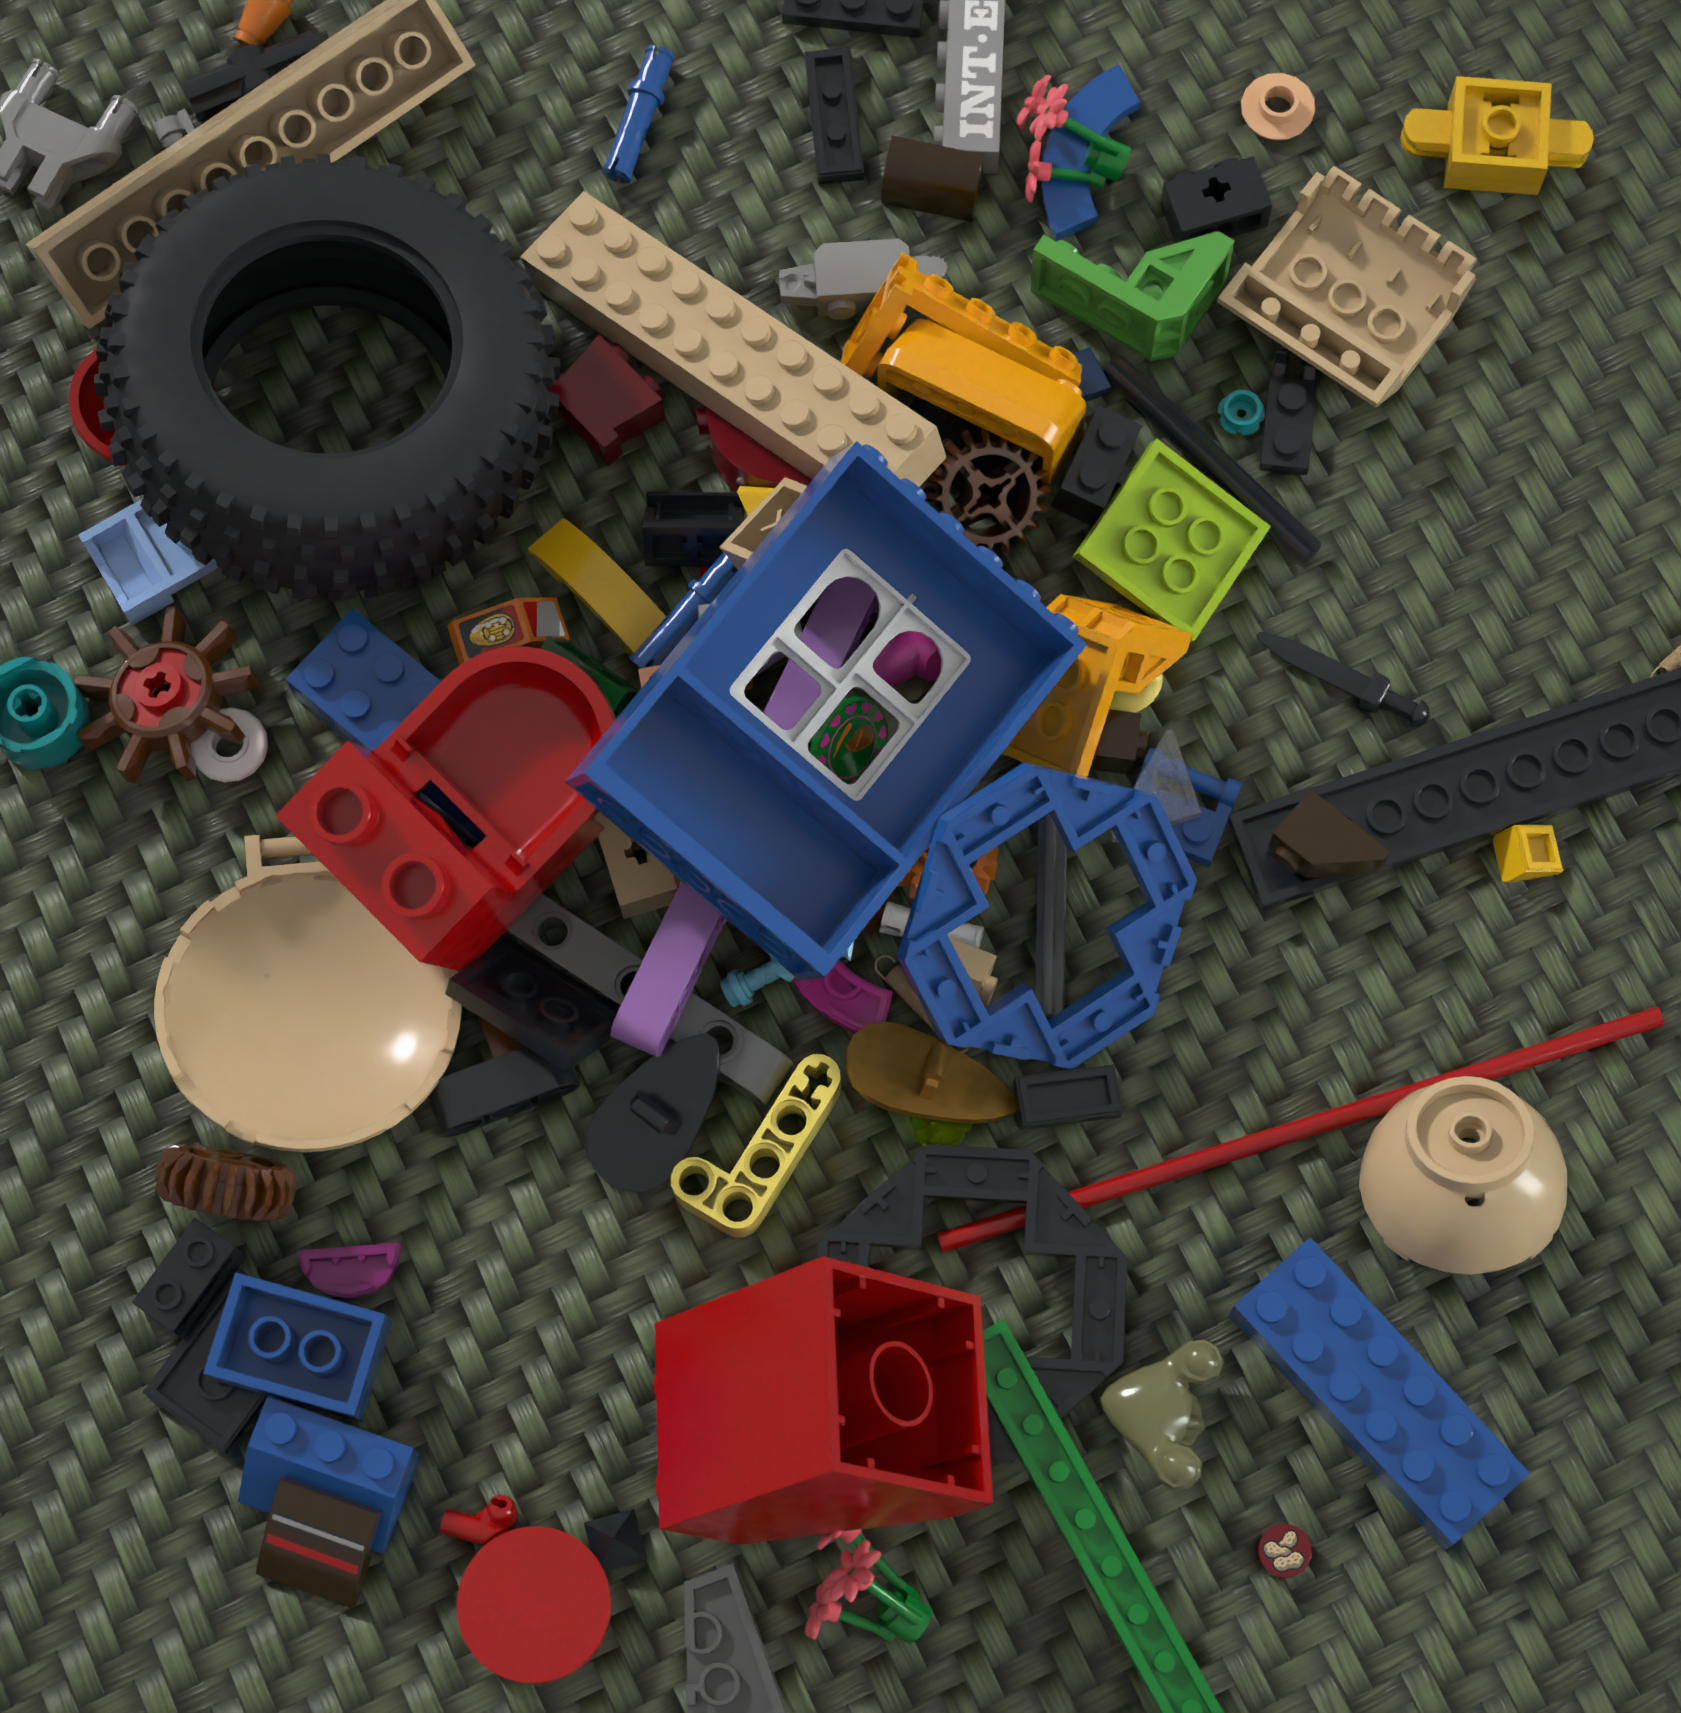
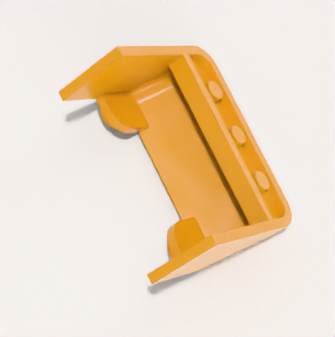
(986, 391)

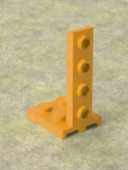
(966, 317)

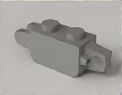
(848, 276)

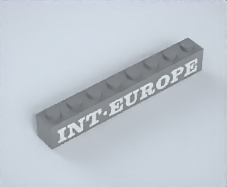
(972, 77)

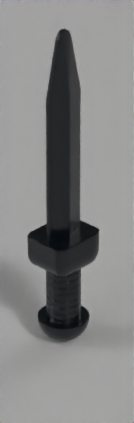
(1372, 691)

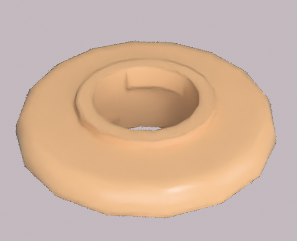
(1273, 124)

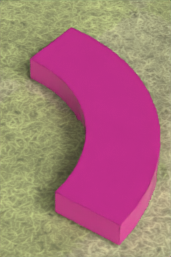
(846, 998)

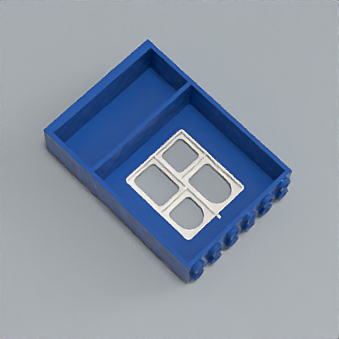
(745, 803)

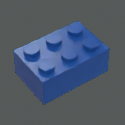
(298, 1347)

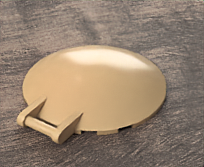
(325, 1046)

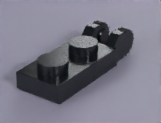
(1288, 418)

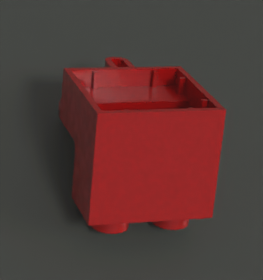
(500, 748)

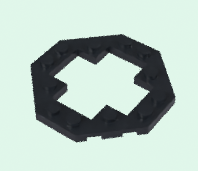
(1053, 1228)

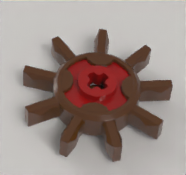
(165, 696)

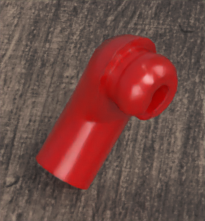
(483, 1526)

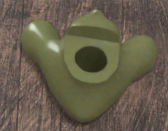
(1160, 1412)

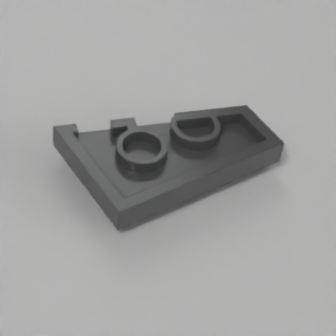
(725, 1649)

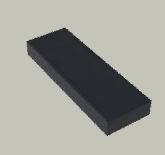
(834, 116)

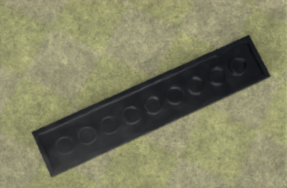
(1484, 782)

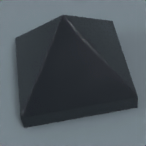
(616, 1540)

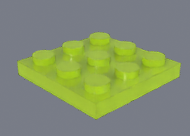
(1171, 540)

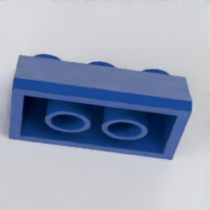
(328, 1457)

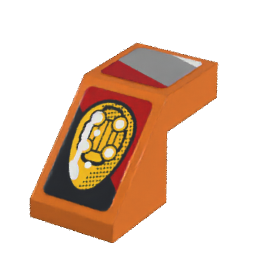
(508, 624)

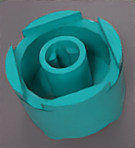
(50, 733)

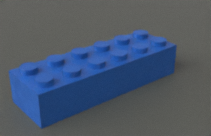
(364, 691)
(1378, 1394)

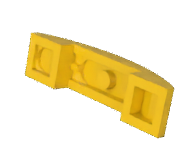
(598, 583)

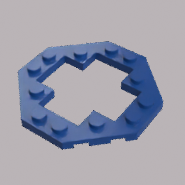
(951, 896)

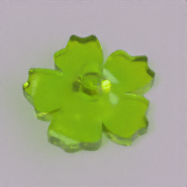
(934, 1131)

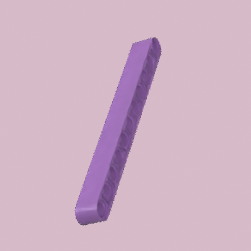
(690, 922)

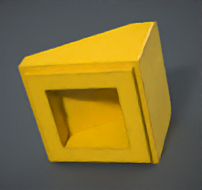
(1527, 852)

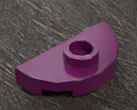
(351, 1270)

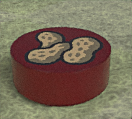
(1284, 1551)

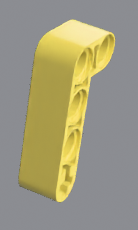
(766, 1142)

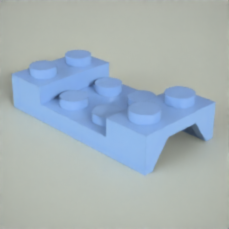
(141, 561)

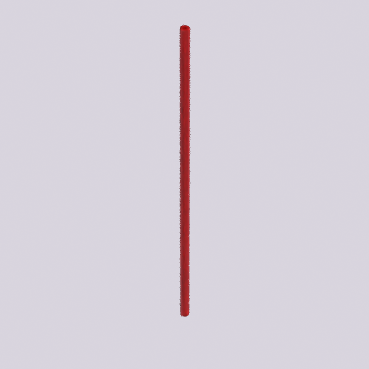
(1308, 1126)

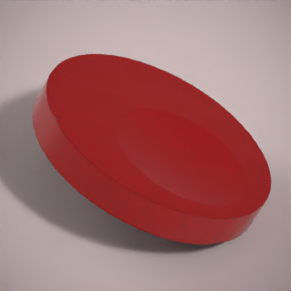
(534, 1605)

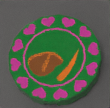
(850, 738)

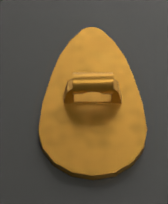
(924, 1077)

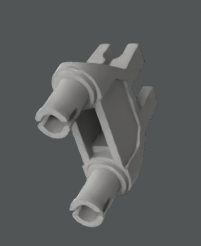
(53, 143)

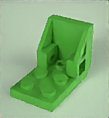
(1142, 318)

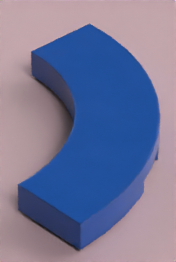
(1099, 108)

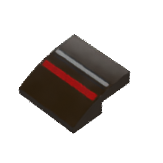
(318, 1542)

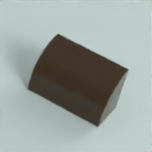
(932, 178)

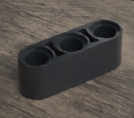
(497, 1090)

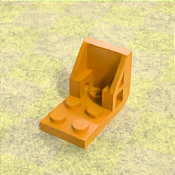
(1122, 655)

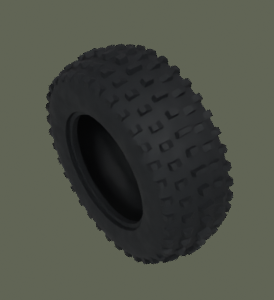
(309, 241)

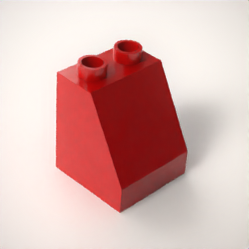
(821, 1406)

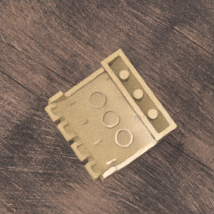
(1353, 287)

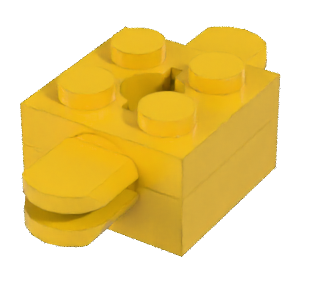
(1498, 116)

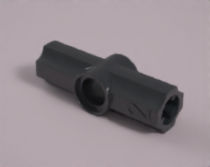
(244, 71)

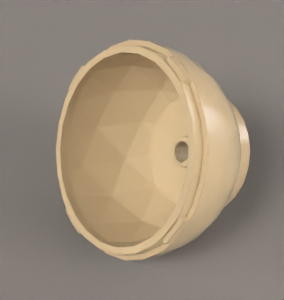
(1422, 1171)

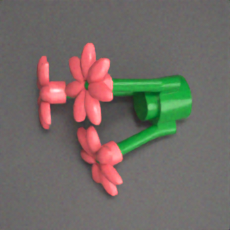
(1104, 155)
(899, 1609)

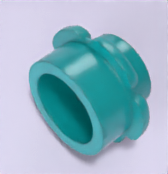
(1241, 401)

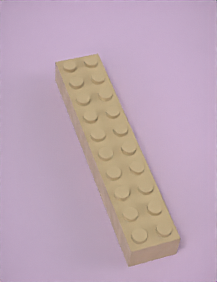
(310, 108)
(722, 346)

